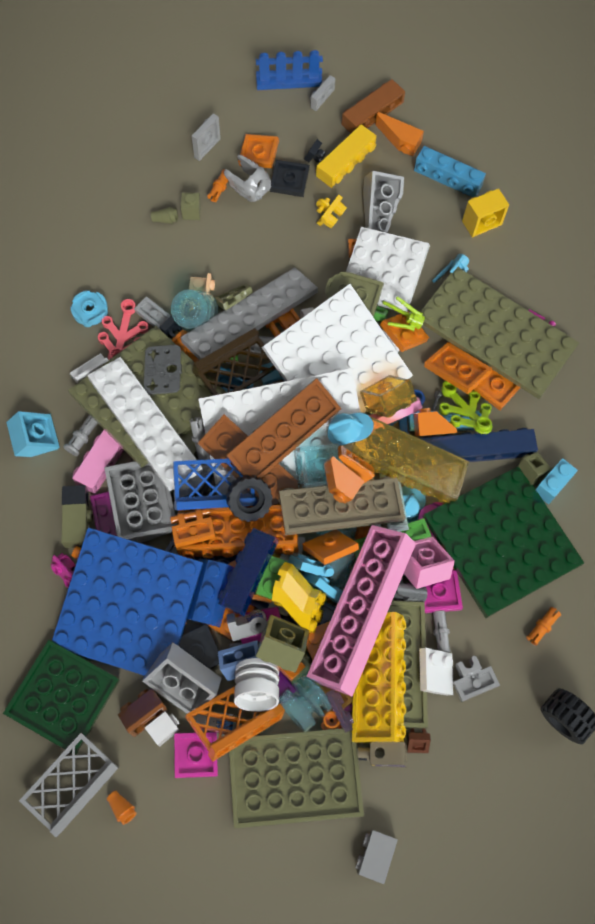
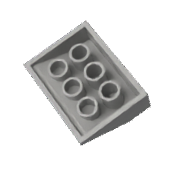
(139, 502)

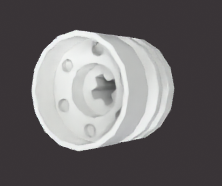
(256, 685)

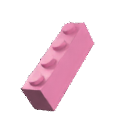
(103, 454)

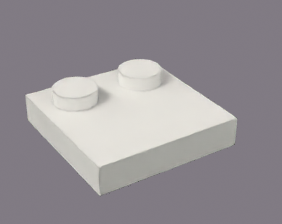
(436, 671)

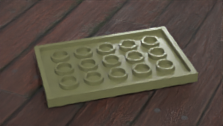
(295, 778)

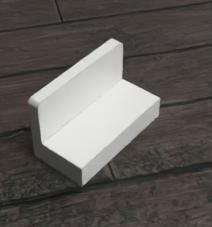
(88, 367)

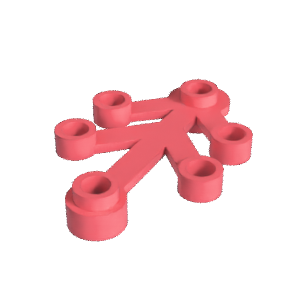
(123, 334)

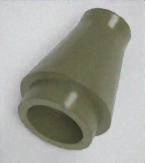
(166, 215)

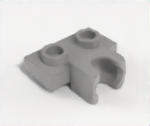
(474, 680)

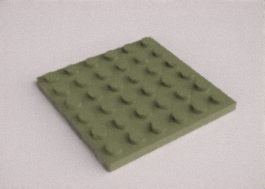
(176, 407)

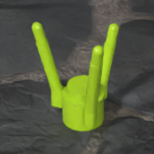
(414, 319)

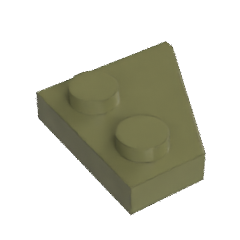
(233, 296)

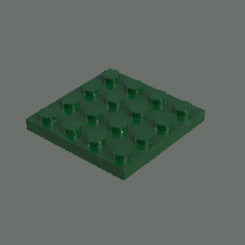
(61, 696)

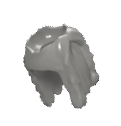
(248, 188)

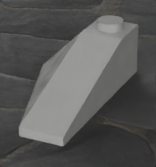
(381, 199)

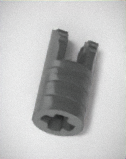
(409, 593)

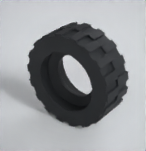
(263, 504)

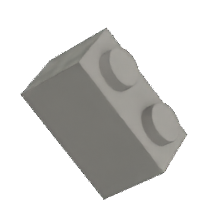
(376, 857)

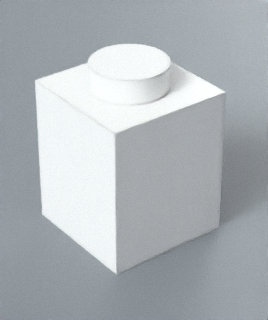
(163, 728)

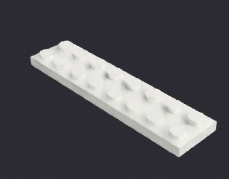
(142, 421)

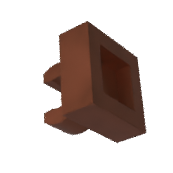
(418, 742)

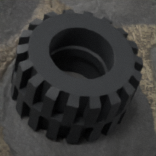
(569, 715)

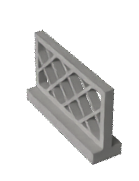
(79, 800)

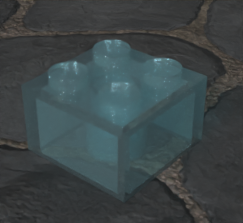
(310, 464)

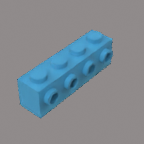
(449, 171)

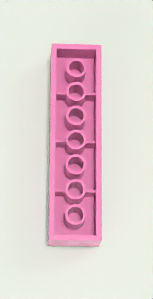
(361, 610)

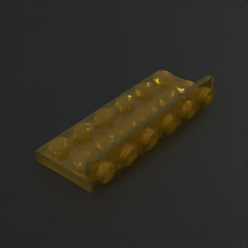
(413, 462)

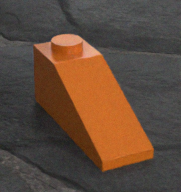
(401, 135)

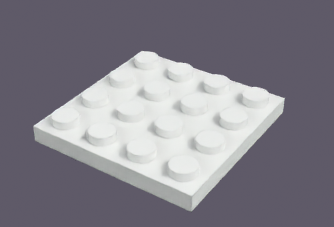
(389, 260)

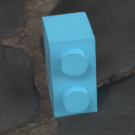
(556, 481)

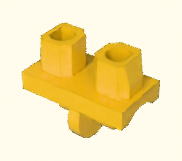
(336, 206)

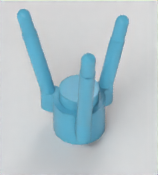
(460, 261)

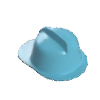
(349, 428)
(414, 503)

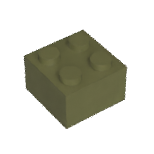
(282, 643)

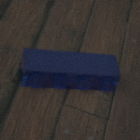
(248, 572)

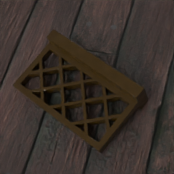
(224, 355)

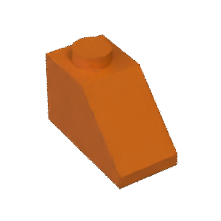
(431, 423)
(341, 480)

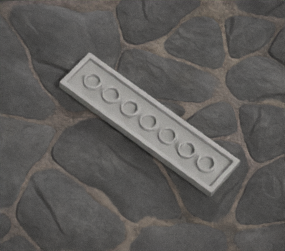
(250, 313)

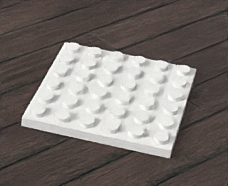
(337, 338)

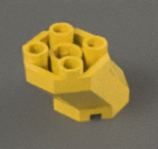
(298, 597)

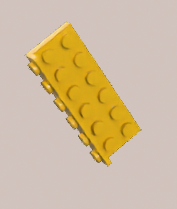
(381, 688)

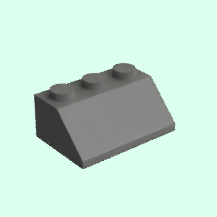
(182, 679)

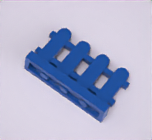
(287, 79)

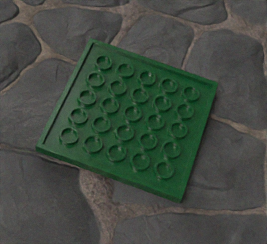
(503, 541)

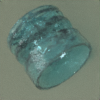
(203, 308)
(305, 703)

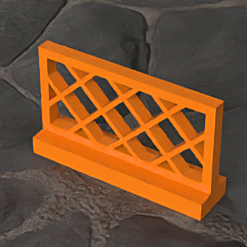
(237, 736)

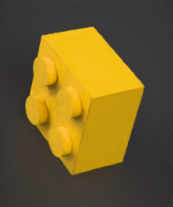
(485, 212)

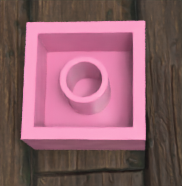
(428, 563)

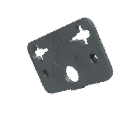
(158, 369)

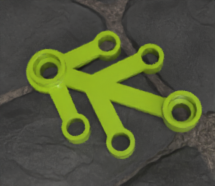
(481, 424)

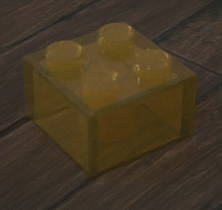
(388, 396)

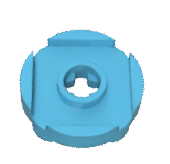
(91, 317)

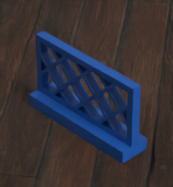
(208, 501)

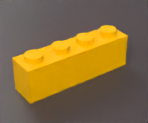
(346, 156)

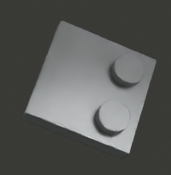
(206, 137)

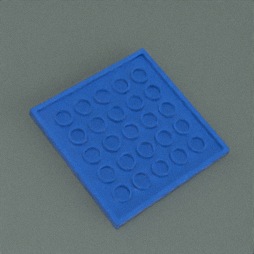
(126, 602)

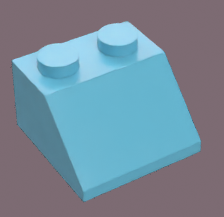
(32, 434)

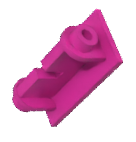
(62, 566)

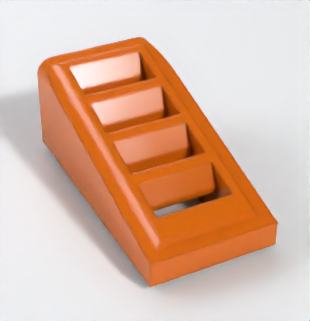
(356, 464)

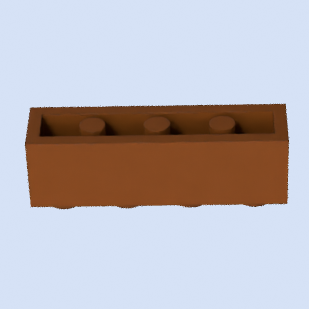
(382, 100)

